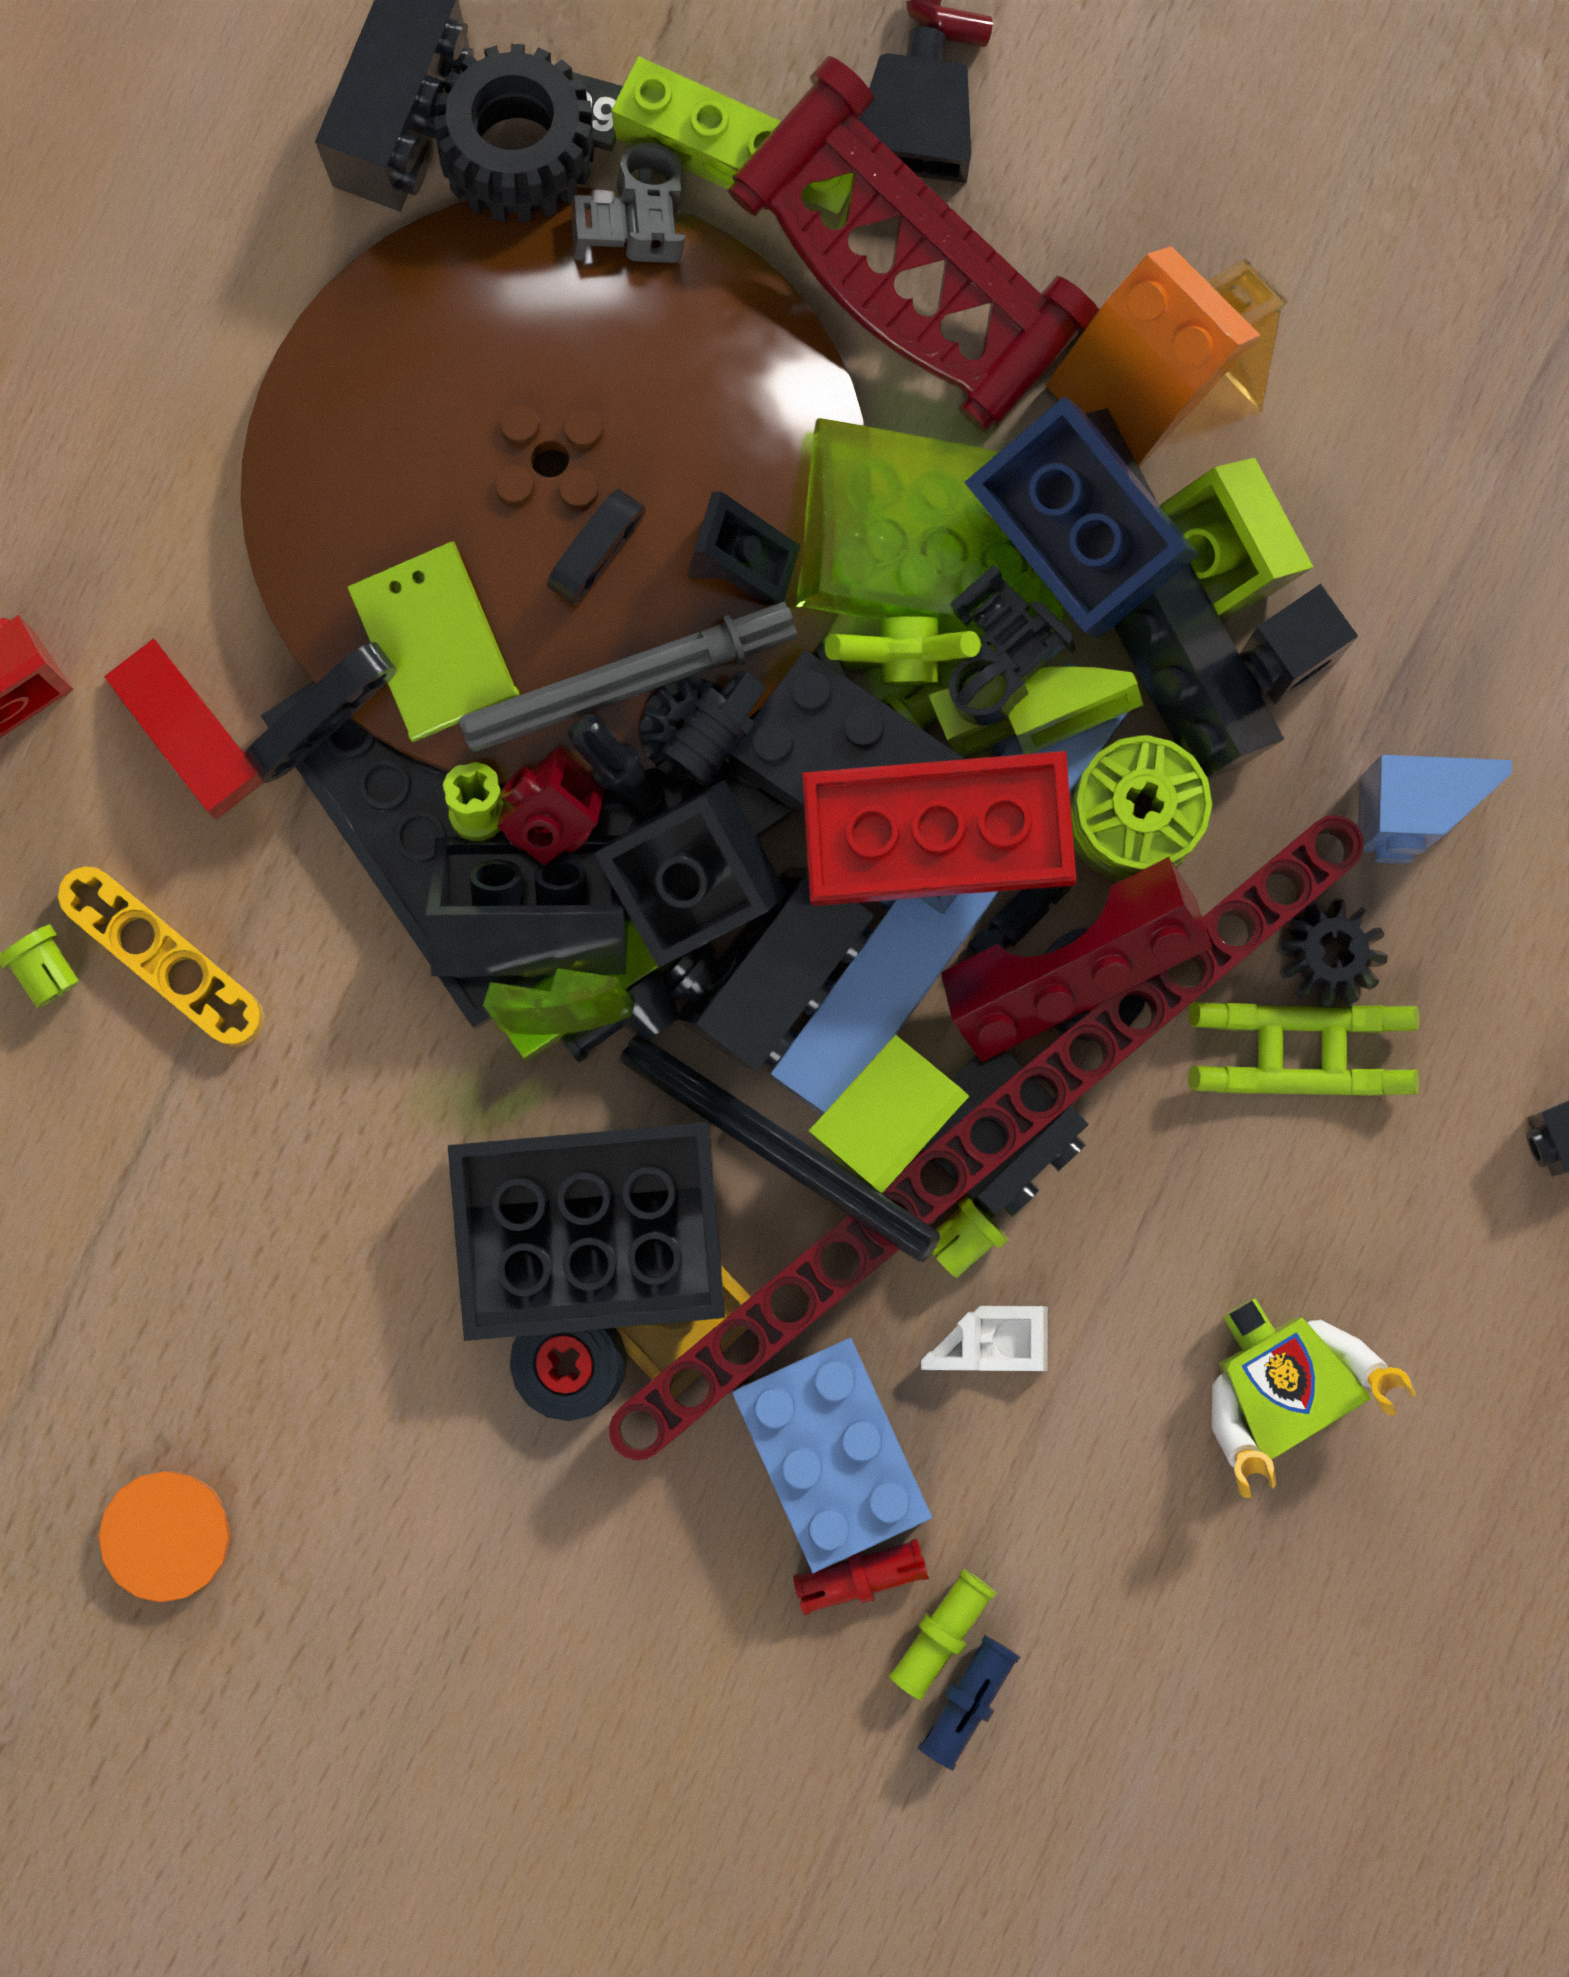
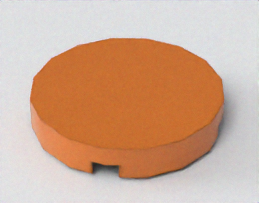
(164, 1536)

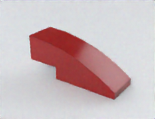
(184, 729)

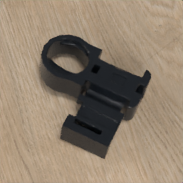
(1020, 643)

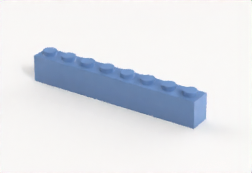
(898, 967)

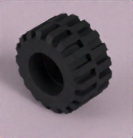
(504, 89)

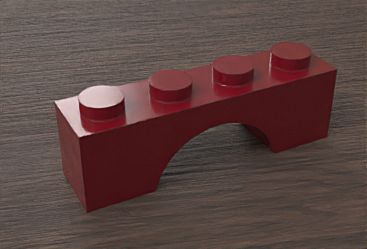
(1142, 931)

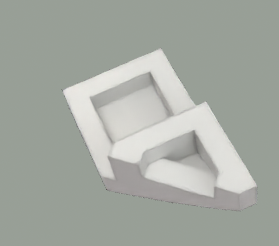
(995, 1341)

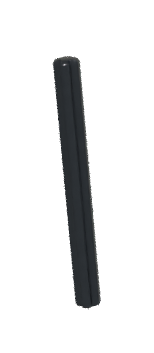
(781, 1149)

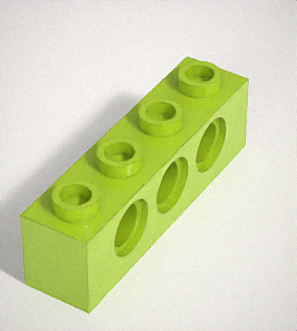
(708, 132)

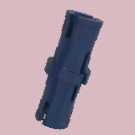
(968, 1702)

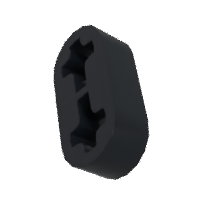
(596, 546)

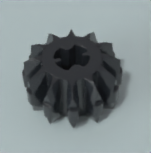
(1354, 953)

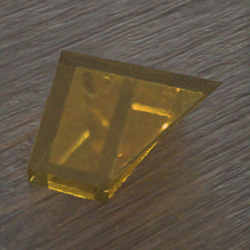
(1261, 307)

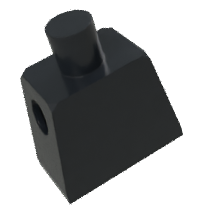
(923, 108)

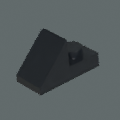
(743, 551)

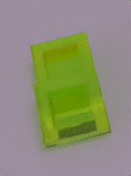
(574, 1004)

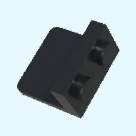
(1011, 1182)

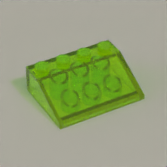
(901, 529)

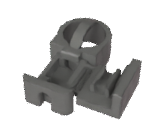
(639, 214)

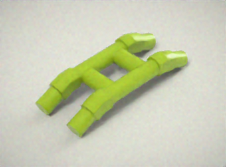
(1331, 1021)

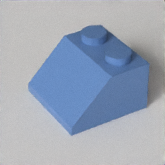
(1418, 799)

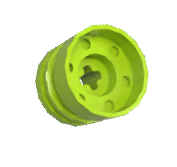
(1101, 809)

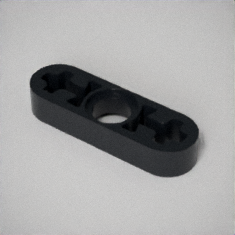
(320, 712)

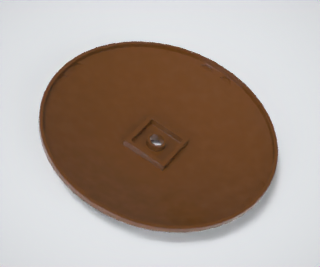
(463, 355)

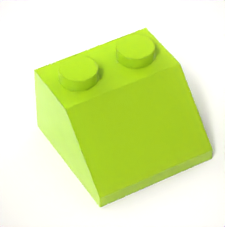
(1239, 534)

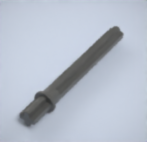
(629, 677)

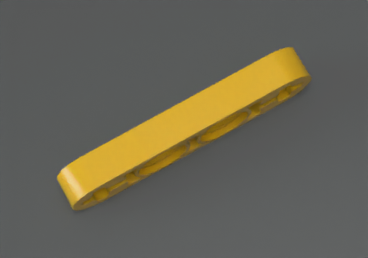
(163, 954)

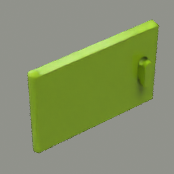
(434, 639)

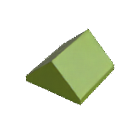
(887, 1114)

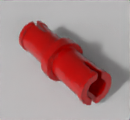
(860, 1577)

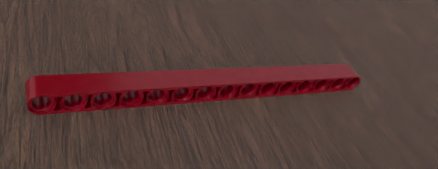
(1103, 1024)

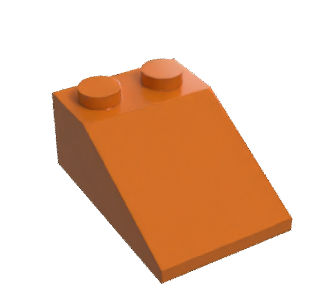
(1153, 351)

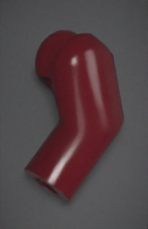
(954, 23)

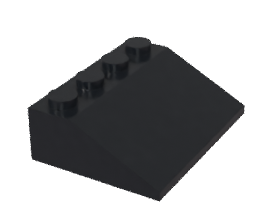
(586, 1231)

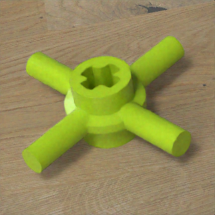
(905, 652)

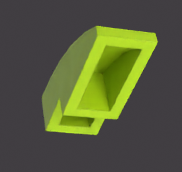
(1057, 707)

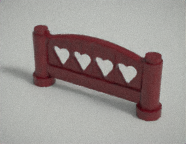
(828, 141)

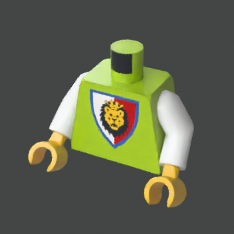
(1290, 1387)

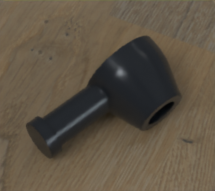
(652, 1013)

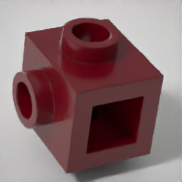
(550, 807)

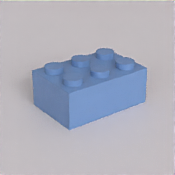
(831, 1455)

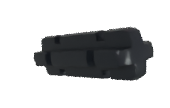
(1016, 918)

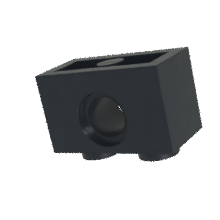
(1297, 644)

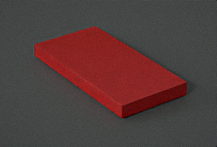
(939, 828)

